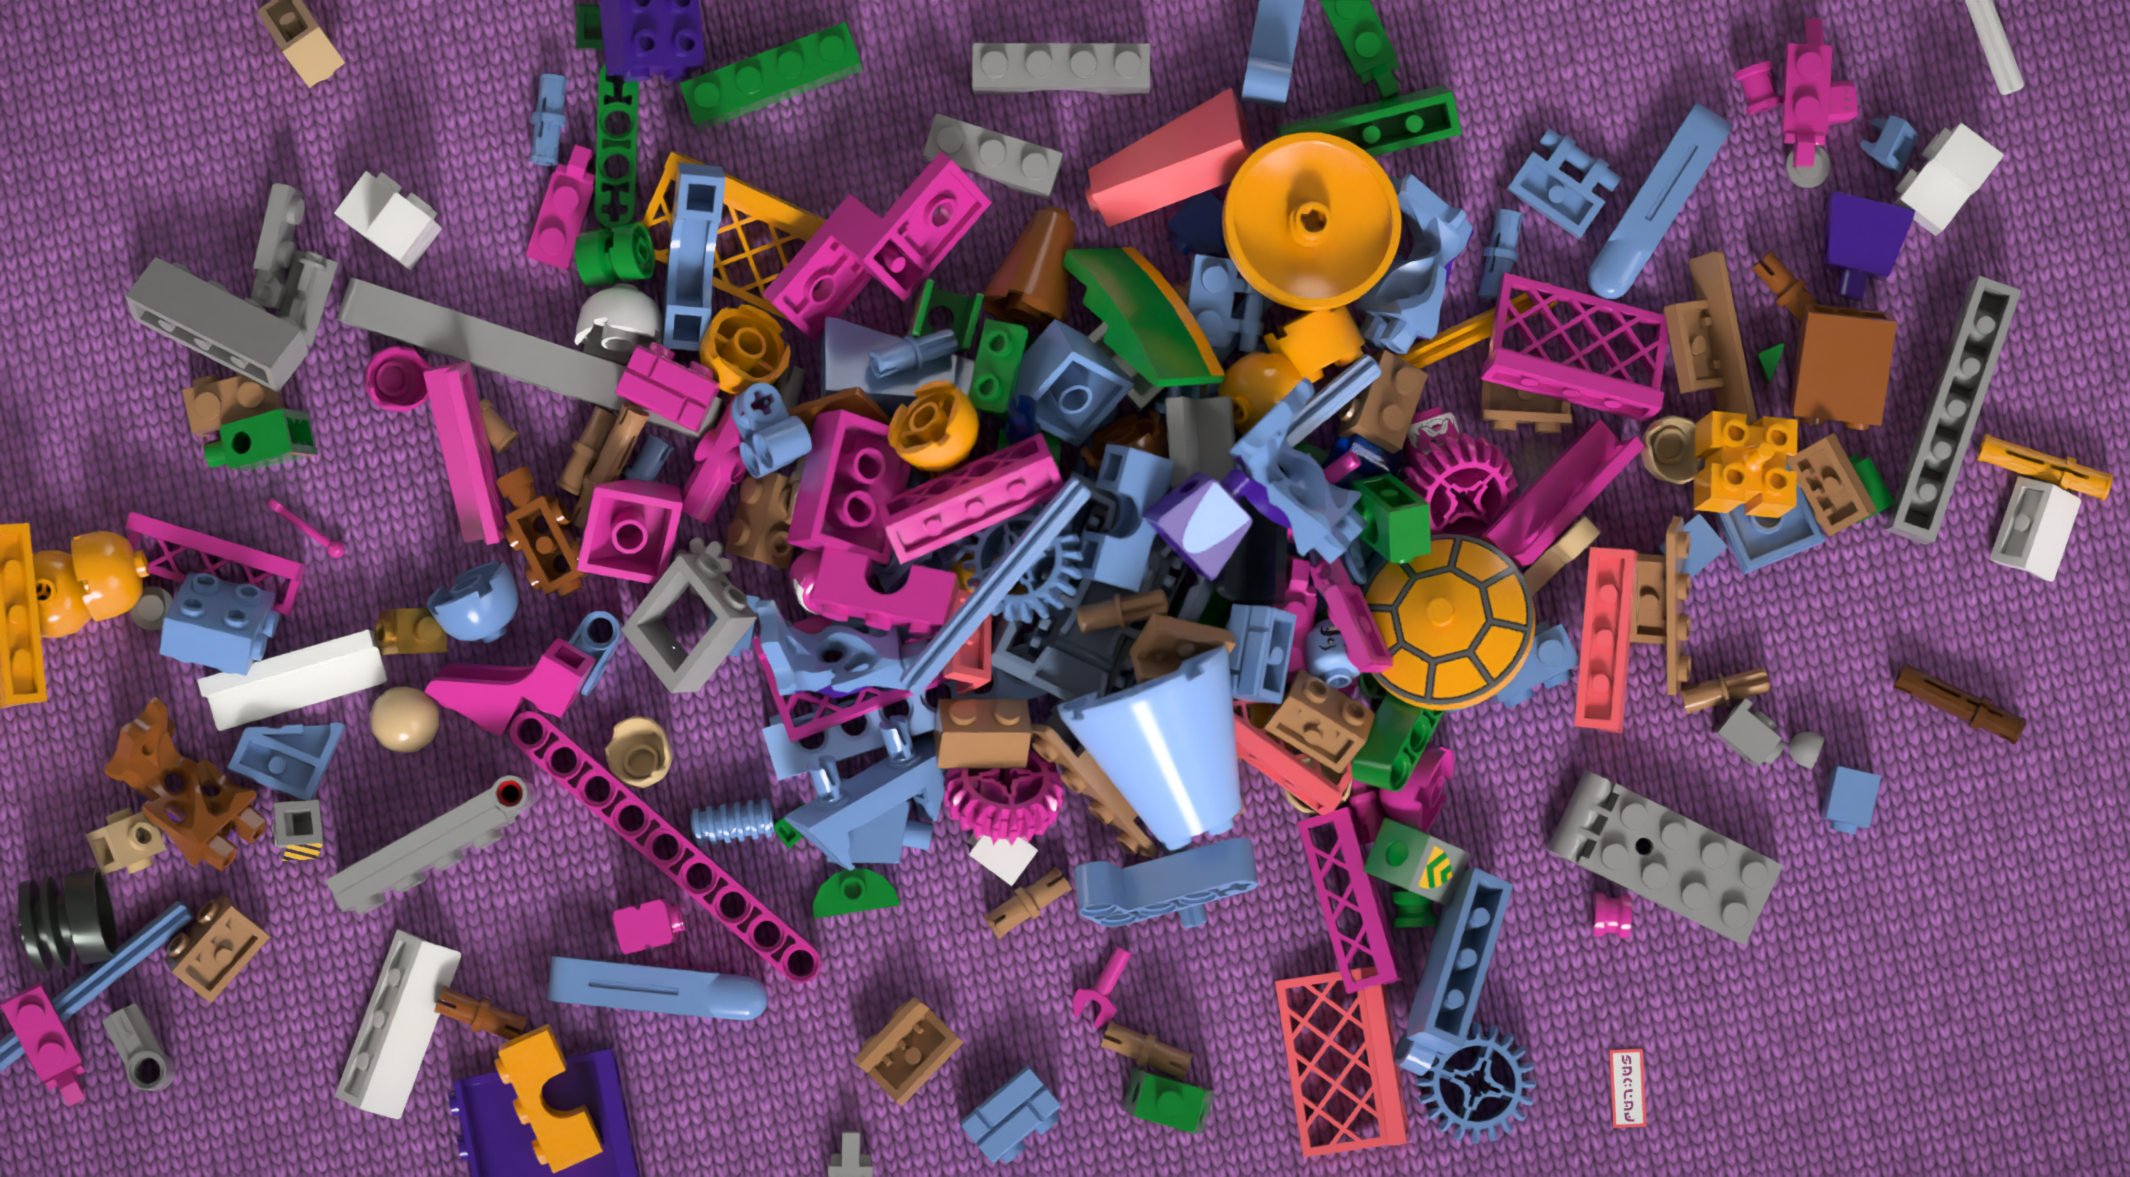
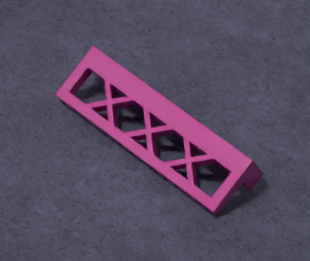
(466, 452)
(1561, 493)
(972, 500)
(207, 544)
(1367, 897)

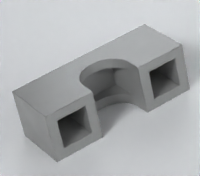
(995, 156)

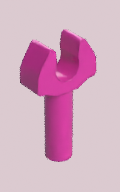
(1103, 988)

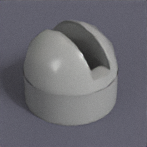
(1806, 748)

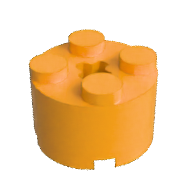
(1318, 340)

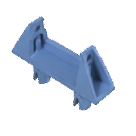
(848, 805)

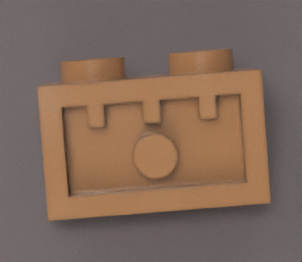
(1831, 485)
(1321, 721)
(215, 947)

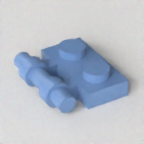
(1556, 193)
(1211, 302)

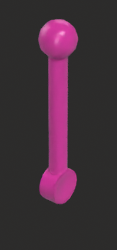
(334, 548)

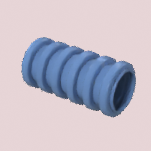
(732, 822)

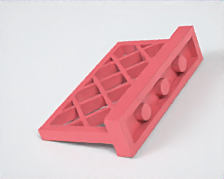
(1606, 639)
(1284, 767)
(1380, 1052)

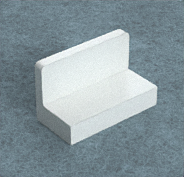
(2035, 528)

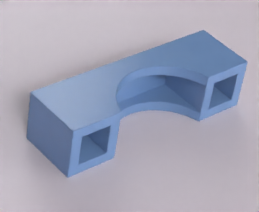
(691, 255)

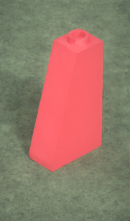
(1172, 162)

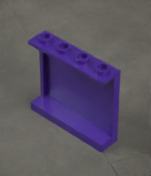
(502, 1145)

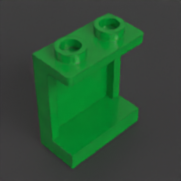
(998, 367)

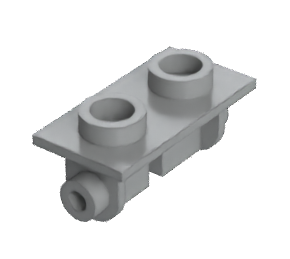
(307, 291)

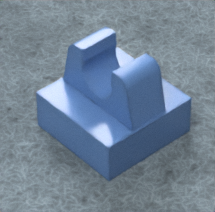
(1894, 143)

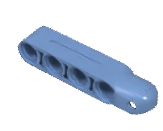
(1657, 202)
(655, 989)

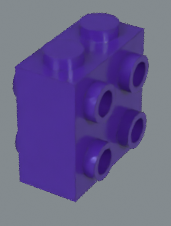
(652, 38)

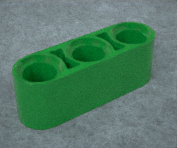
(1394, 743)

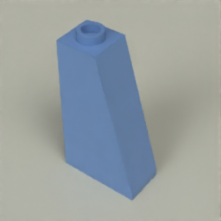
(847, 365)

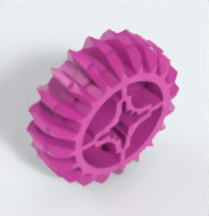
(1469, 468)
(1005, 800)

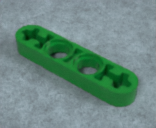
(611, 144)

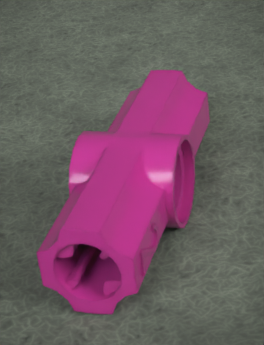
(716, 468)

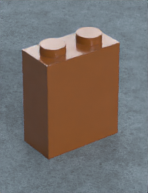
(1842, 365)

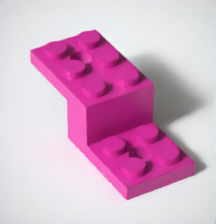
(891, 249)

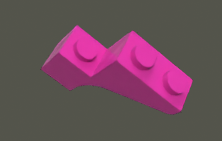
(497, 693)

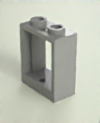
(660, 648)

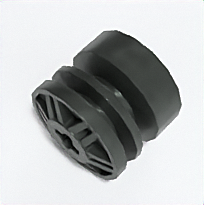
(57, 921)

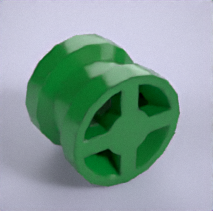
(1413, 910)

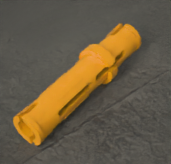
(2062, 472)

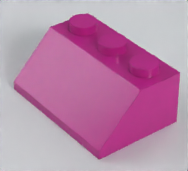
(843, 482)

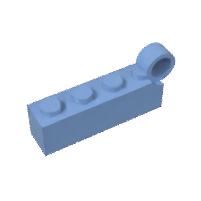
(1454, 971)

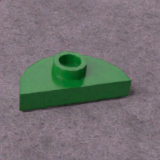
(853, 892)

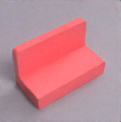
(973, 660)

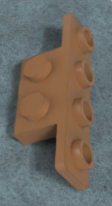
(1708, 339)
(1659, 603)
(1086, 777)

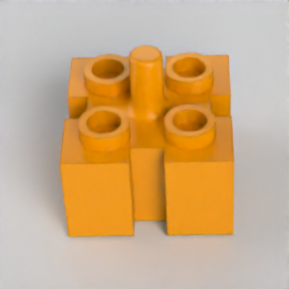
(1745, 464)

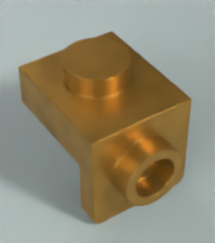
(409, 632)

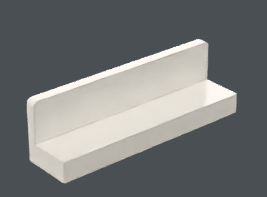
(295, 680)
(397, 1025)

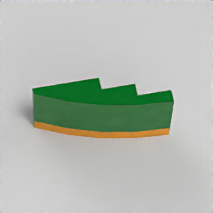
(1144, 317)

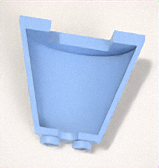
(1168, 747)

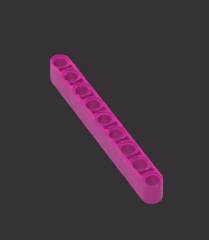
(644, 841)

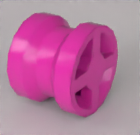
(1611, 915)

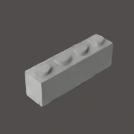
(217, 323)

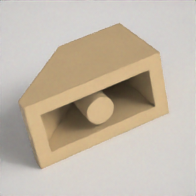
(301, 39)

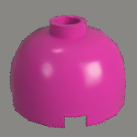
(1420, 799)

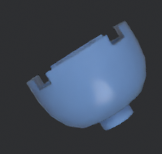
(477, 604)

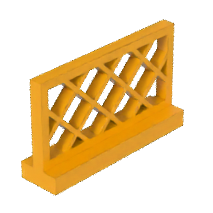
(753, 202)
(20, 636)

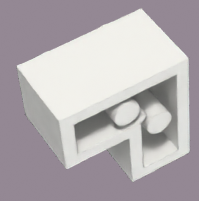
(1953, 171)
(389, 220)

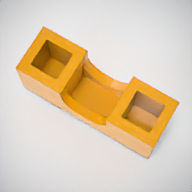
(561, 1135)

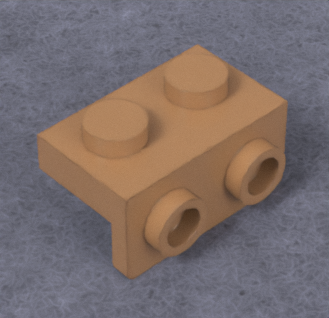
(1386, 405)
(1511, 406)
(759, 521)
(1170, 641)
(907, 1050)

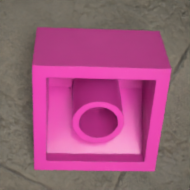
(630, 530)

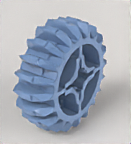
(1038, 594)
(1512, 1095)

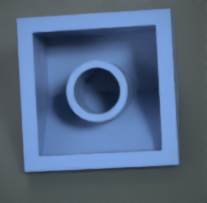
(1070, 383)

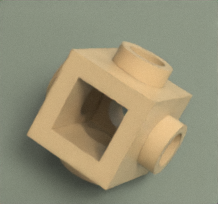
(126, 842)

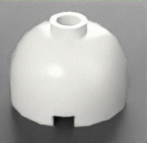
(617, 322)

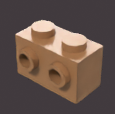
(225, 401)
(982, 733)

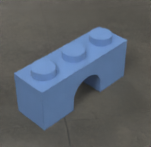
(1123, 552)

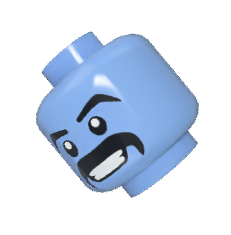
(1327, 656)

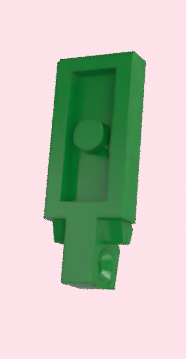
(1364, 43)

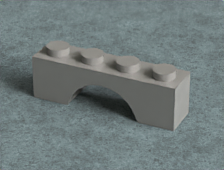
(1061, 66)

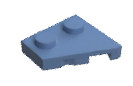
(287, 757)

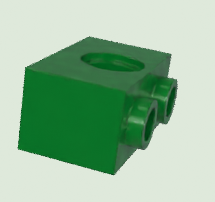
(1395, 518)

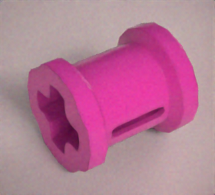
(1758, 87)

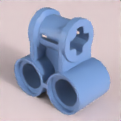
(769, 434)

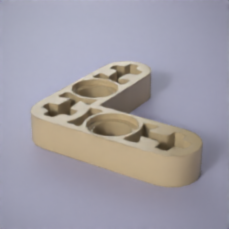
(1562, 551)

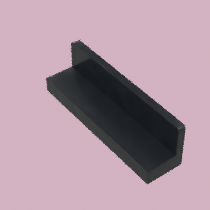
(1258, 564)

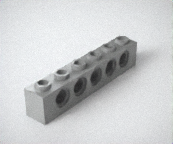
(1952, 410)

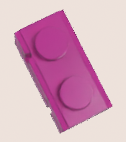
(668, 387)
(648, 925)

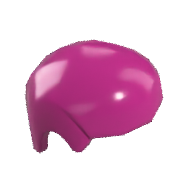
(396, 379)

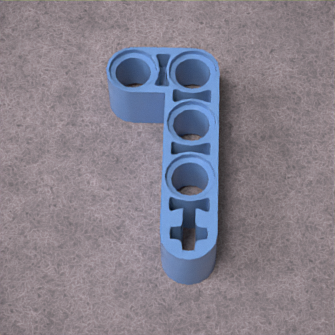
(1272, 52)
(1165, 884)

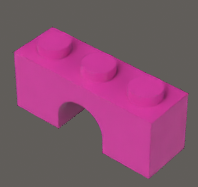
(921, 605)

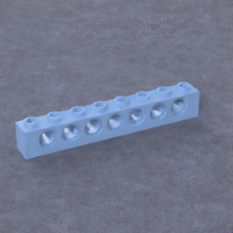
(792, 758)

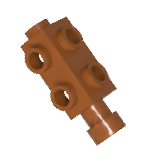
(539, 547)

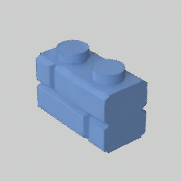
(1261, 652)
(1011, 1115)

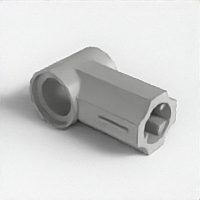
(136, 1045)

